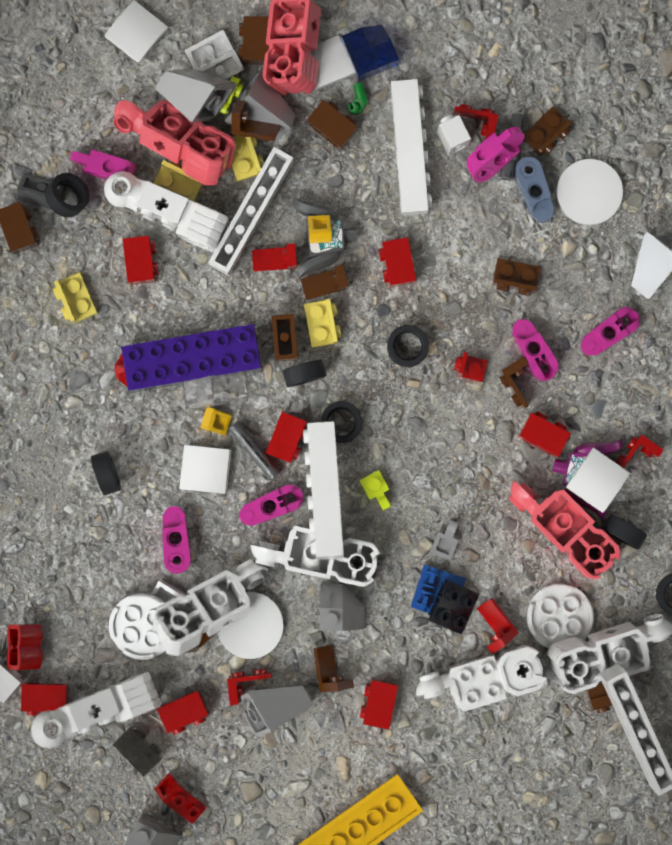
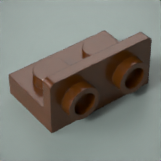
(547, 131)
(516, 276)

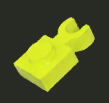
(236, 93)

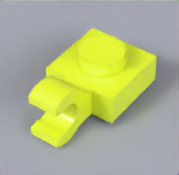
(376, 487)

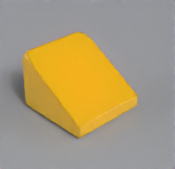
(319, 229)
(216, 421)

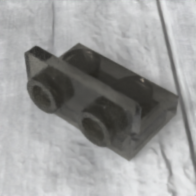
(138, 750)

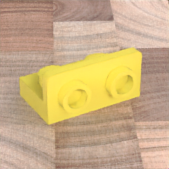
(245, 161)
(175, 180)
(75, 298)
(321, 323)

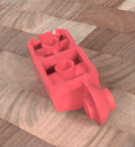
(291, 38)
(164, 129)
(568, 529)

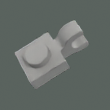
(445, 543)

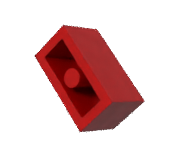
(139, 260)
(397, 262)
(544, 434)
(286, 438)
(43, 697)
(379, 703)
(182, 712)

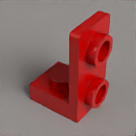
(485, 114)
(274, 258)
(470, 367)
(648, 449)
(499, 623)
(235, 691)
(179, 799)

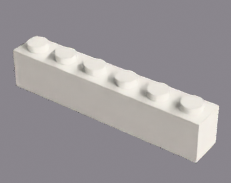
(409, 147)
(251, 211)
(325, 490)
(637, 728)

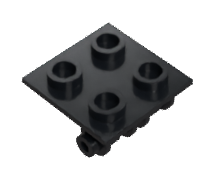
(453, 607)

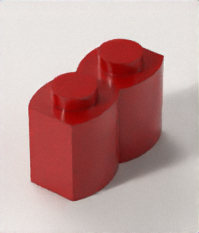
(24, 646)

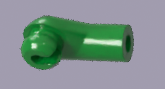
(360, 100)

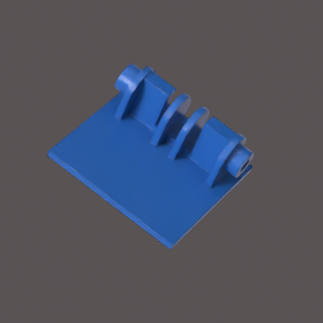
(430, 585)

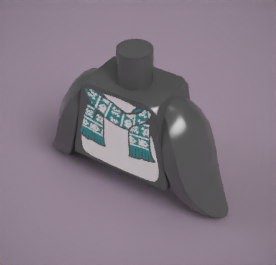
(323, 254)

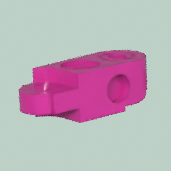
(494, 154)
(102, 164)
(526, 333)
(596, 342)
(254, 512)
(175, 521)

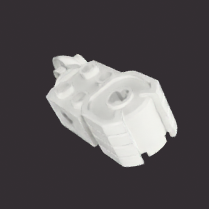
(193, 221)
(298, 558)
(206, 608)
(580, 661)
(487, 678)
(120, 700)

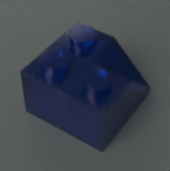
(370, 51)

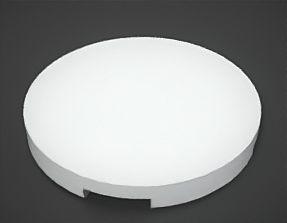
(589, 192)
(559, 614)
(132, 626)
(257, 632)

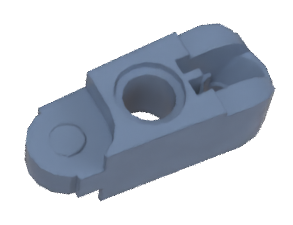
(539, 207)

